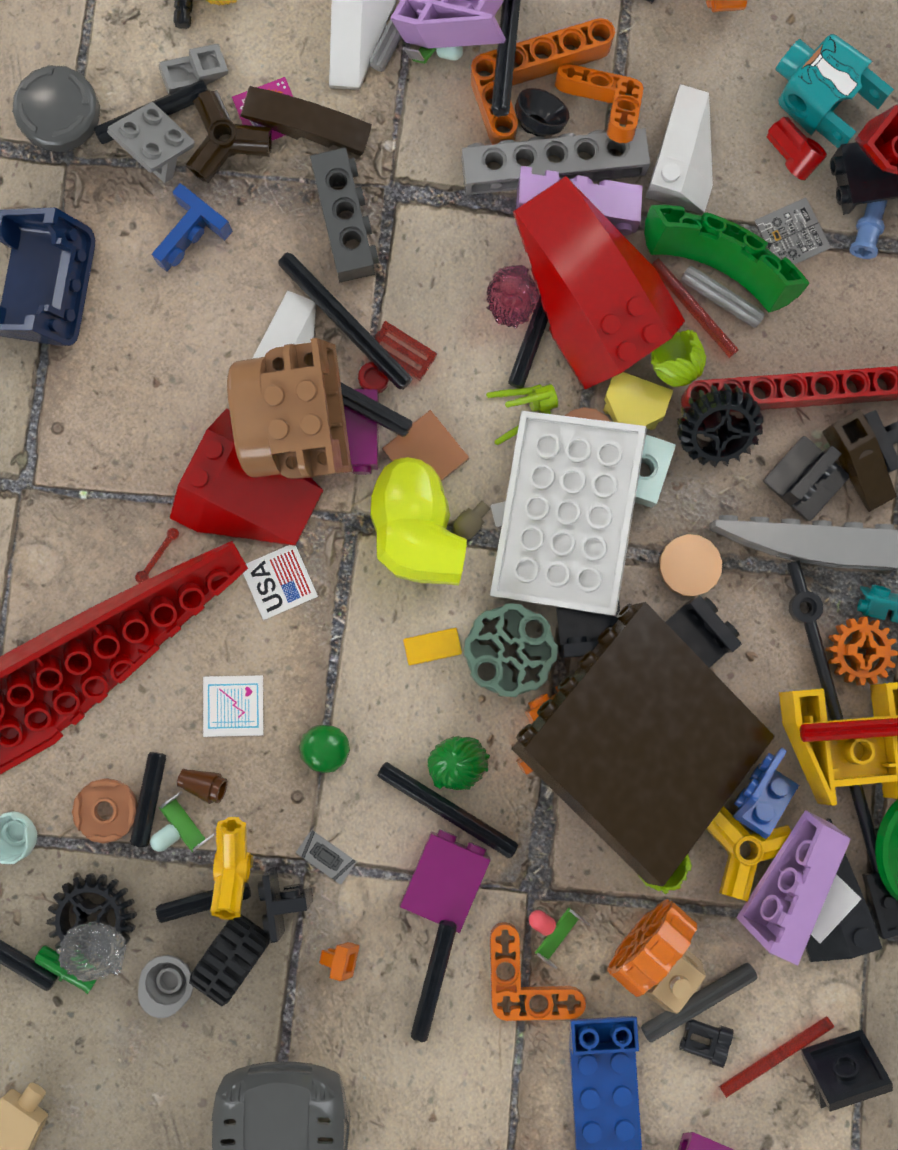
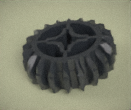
(712, 418)
(84, 907)

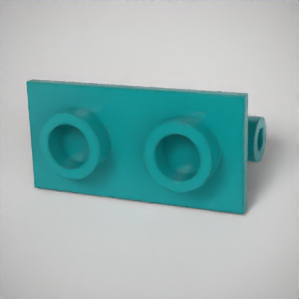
(878, 602)

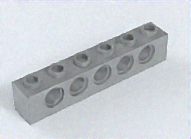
(602, 165)

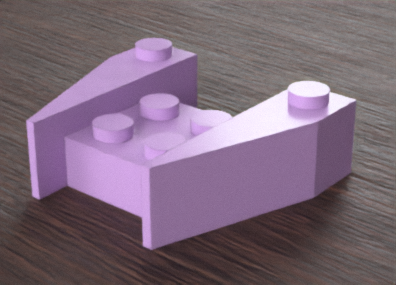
(448, 22)

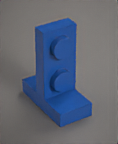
(189, 228)

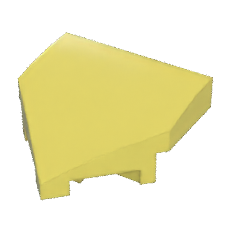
(636, 401)

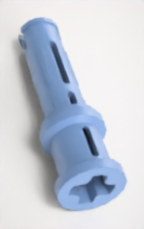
(869, 229)

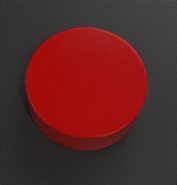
(372, 378)

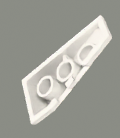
(354, 36)

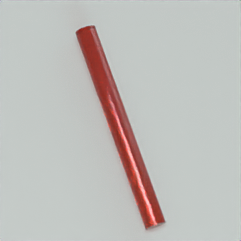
(695, 309)
(776, 1056)

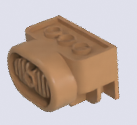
(289, 412)

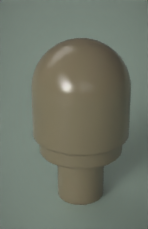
(470, 521)

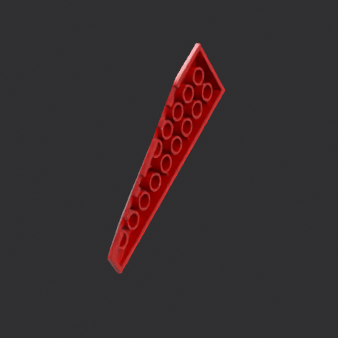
(83, 658)

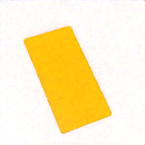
(432, 646)

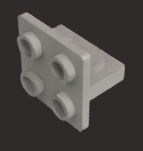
(152, 139)

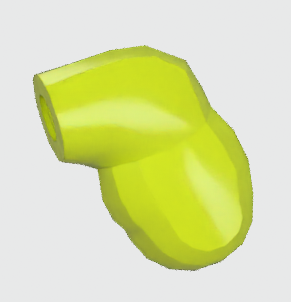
(412, 524)

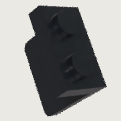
(704, 630)

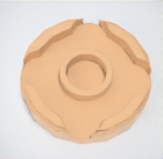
(690, 565)

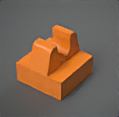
(341, 960)

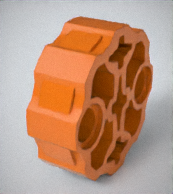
(652, 948)

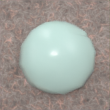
(17, 837)

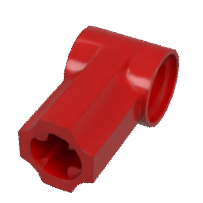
(801, 153)

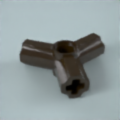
(213, 153)

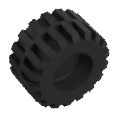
(229, 959)

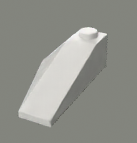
(685, 156)
(291, 324)

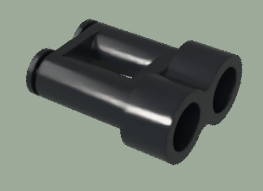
(719, 1043)

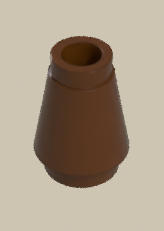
(204, 785)

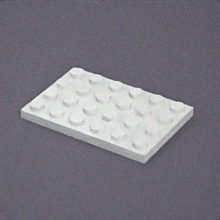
(568, 512)

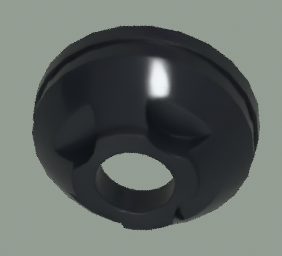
(541, 112)

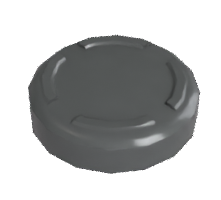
(56, 108)

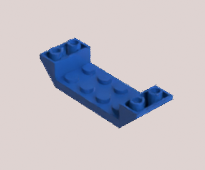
(605, 1083)

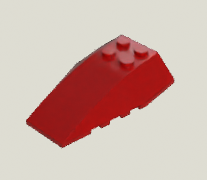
(594, 285)

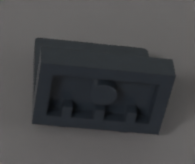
(580, 630)

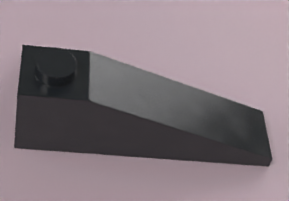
(854, 934)

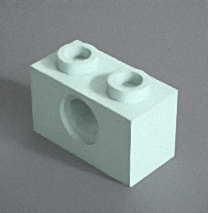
(657, 456)

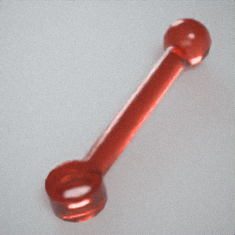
(172, 534)

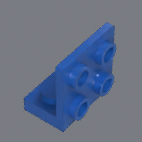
(765, 796)

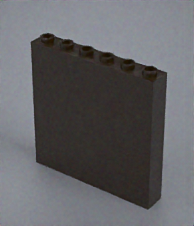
(644, 743)

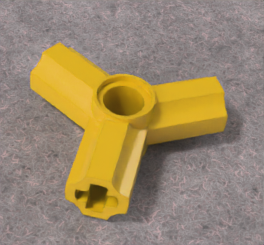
(230, 868)
(739, 871)

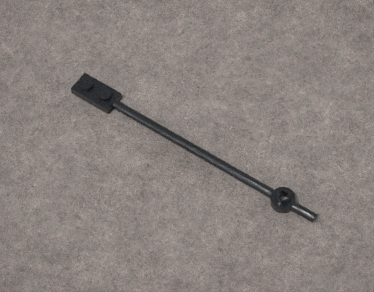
(882, 902)

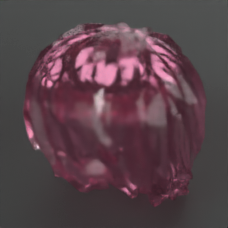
(512, 295)

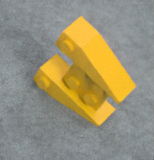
(847, 760)

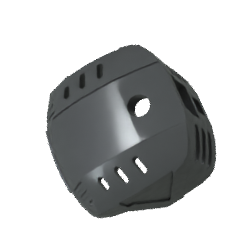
(280, 1108)

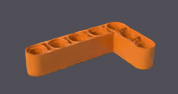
(532, 67)

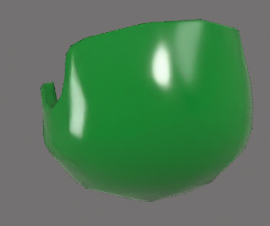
(324, 748)

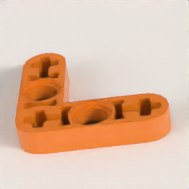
(612, 89)
(512, 986)

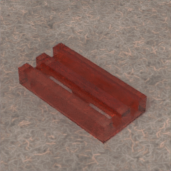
(381, 336)

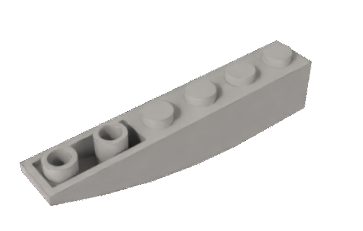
(816, 543)

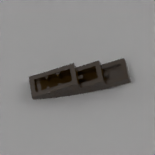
(305, 119)

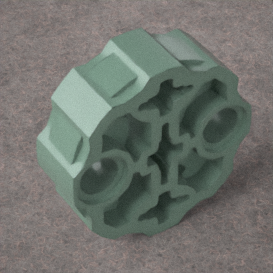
(517, 620)

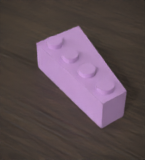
(615, 200)
(795, 888)

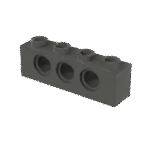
(337, 167)

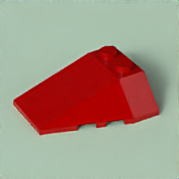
(225, 501)

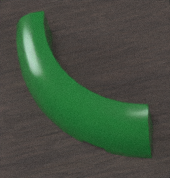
(727, 249)

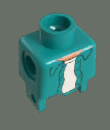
(822, 81)

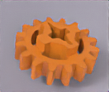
(861, 663)

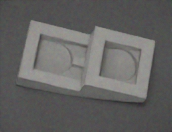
(203, 64)

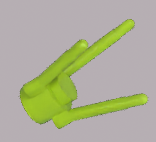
(539, 398)

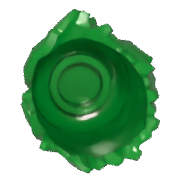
(457, 763)

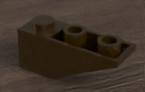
(861, 459)

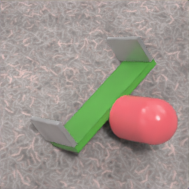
(555, 932)

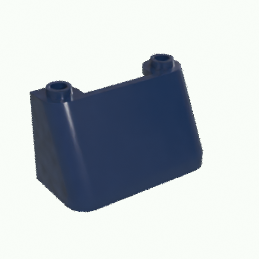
(45, 275)

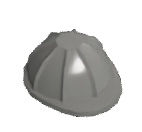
(164, 986)

